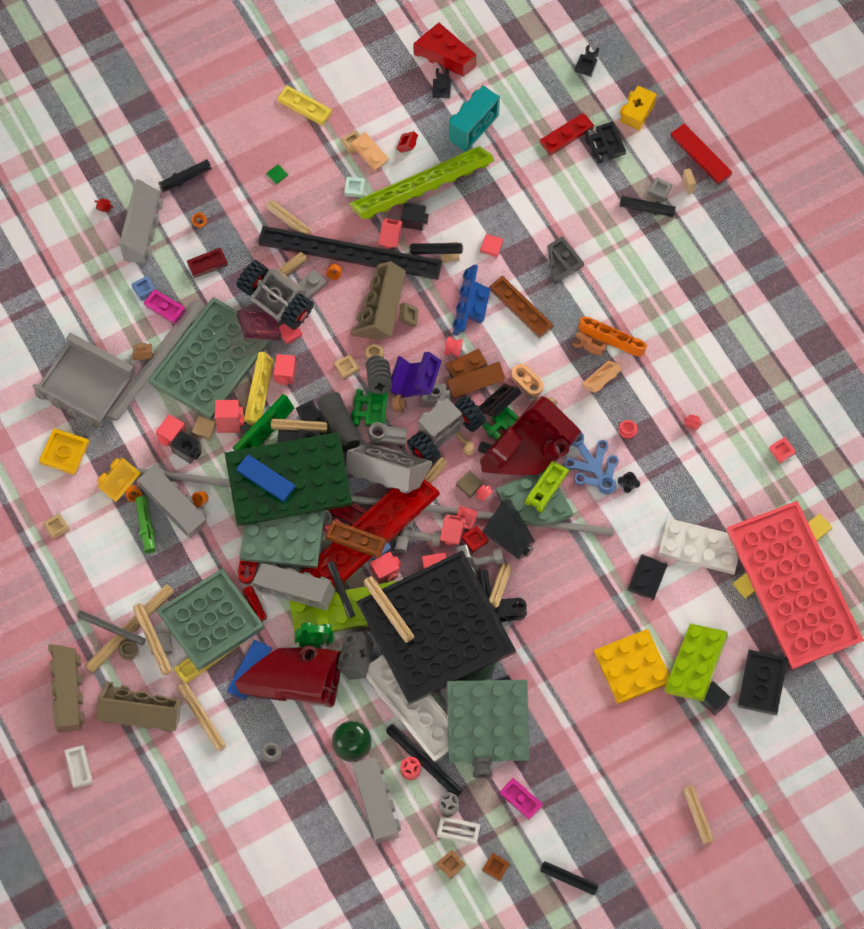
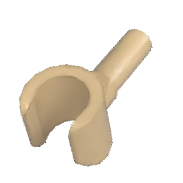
(468, 447)

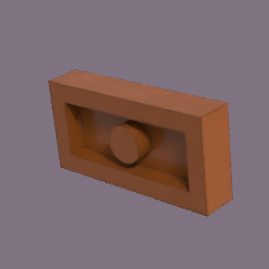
(466, 363)

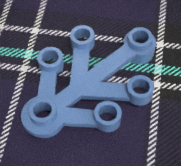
(594, 466)

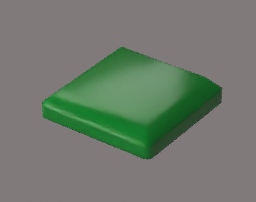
(277, 174)

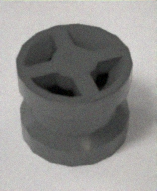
(482, 767)

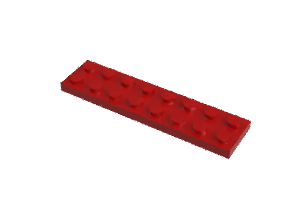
(383, 519)

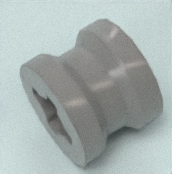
(450, 800)

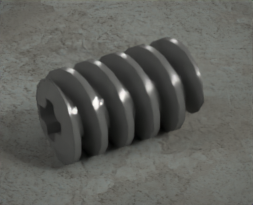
(378, 375)

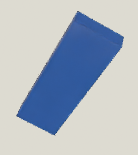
(266, 478)
(255, 653)

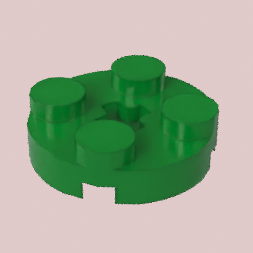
(314, 635)

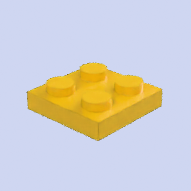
(64, 451)

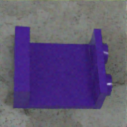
(415, 378)

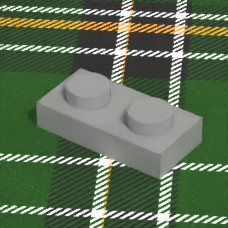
(312, 283)

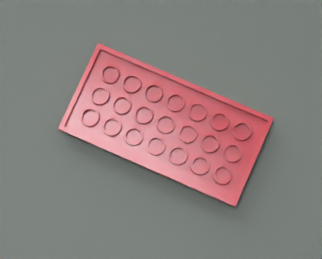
(794, 585)

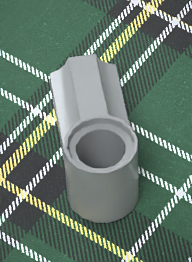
(389, 435)

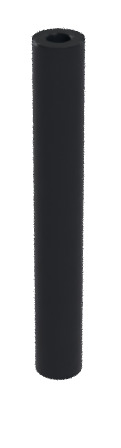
(341, 590)

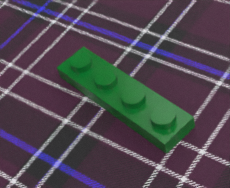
(262, 428)

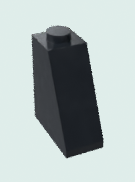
(509, 530)

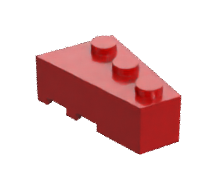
(446, 49)

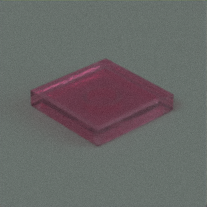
(258, 325)

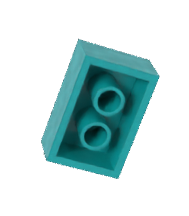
(474, 118)

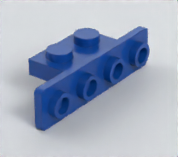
(472, 301)

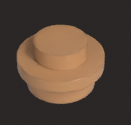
(399, 404)

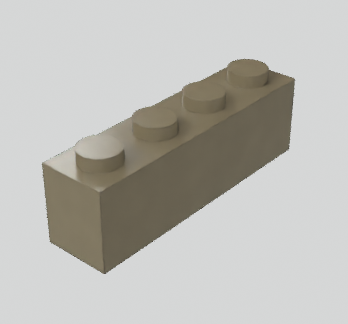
(381, 303)
(66, 688)
(137, 708)

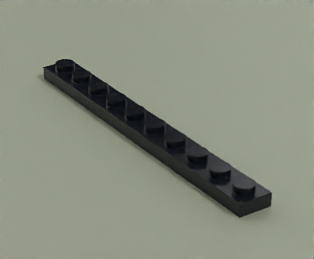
(348, 252)

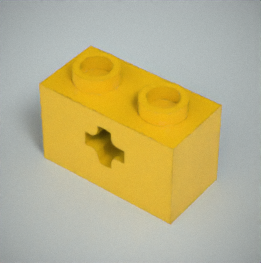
(638, 107)

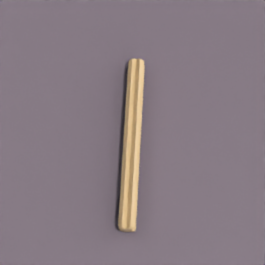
(132, 625)

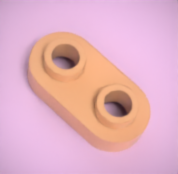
(529, 380)

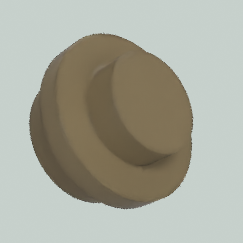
(128, 650)

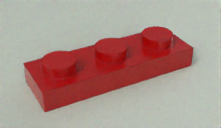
(566, 134)

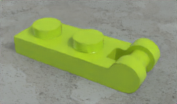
(547, 486)

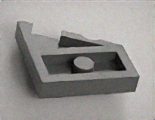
(563, 259)

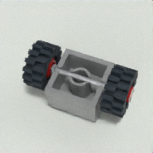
(275, 294)
(442, 424)

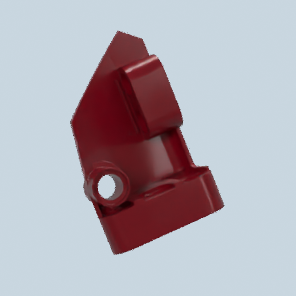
(531, 441)
(293, 676)

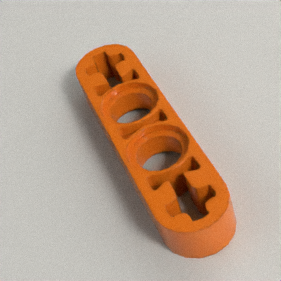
(612, 336)

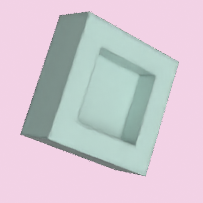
(354, 187)

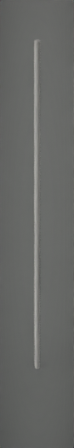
(372, 501)

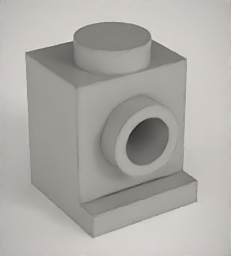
(431, 399)

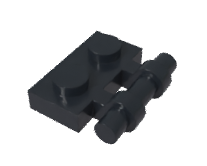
(610, 140)

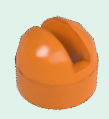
(202, 217)
(334, 276)
(132, 488)
(200, 498)

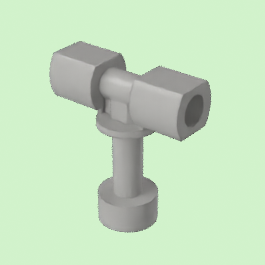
(408, 535)
(496, 557)

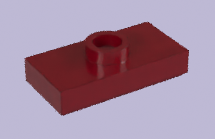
(207, 262)

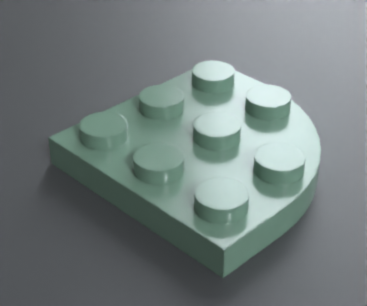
(518, 490)

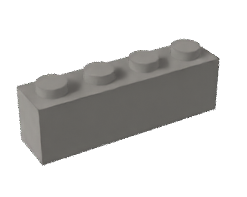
(172, 501)
(294, 586)
(375, 800)

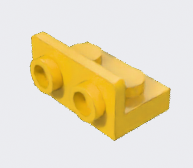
(118, 478)

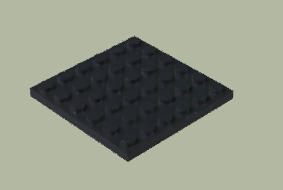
(450, 623)

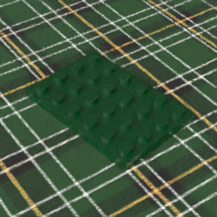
(309, 463)

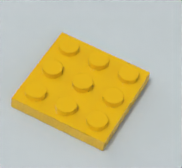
(632, 666)

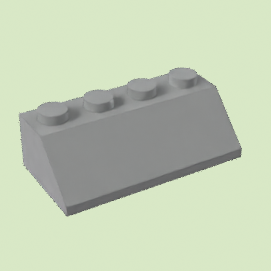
(140, 223)
(387, 467)

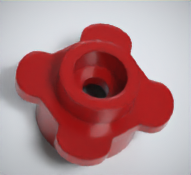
(103, 205)

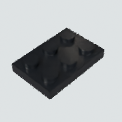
(762, 682)

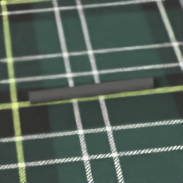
(111, 627)

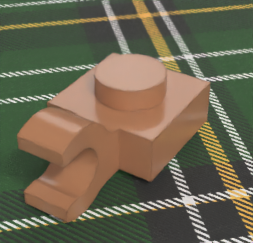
(591, 344)

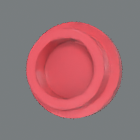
(693, 422)
(627, 429)
(483, 492)

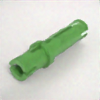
(146, 533)

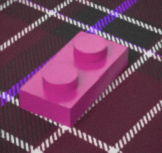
(164, 306)
(521, 799)

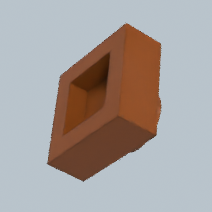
(496, 867)

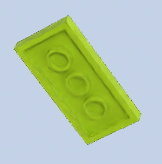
(696, 662)

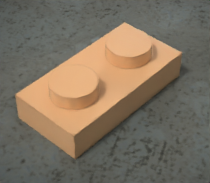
(369, 151)
(601, 376)

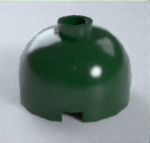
(351, 741)

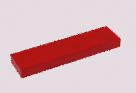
(701, 153)

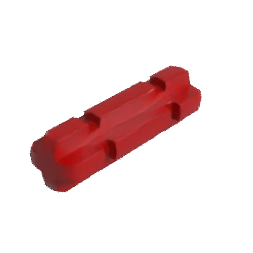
(254, 602)

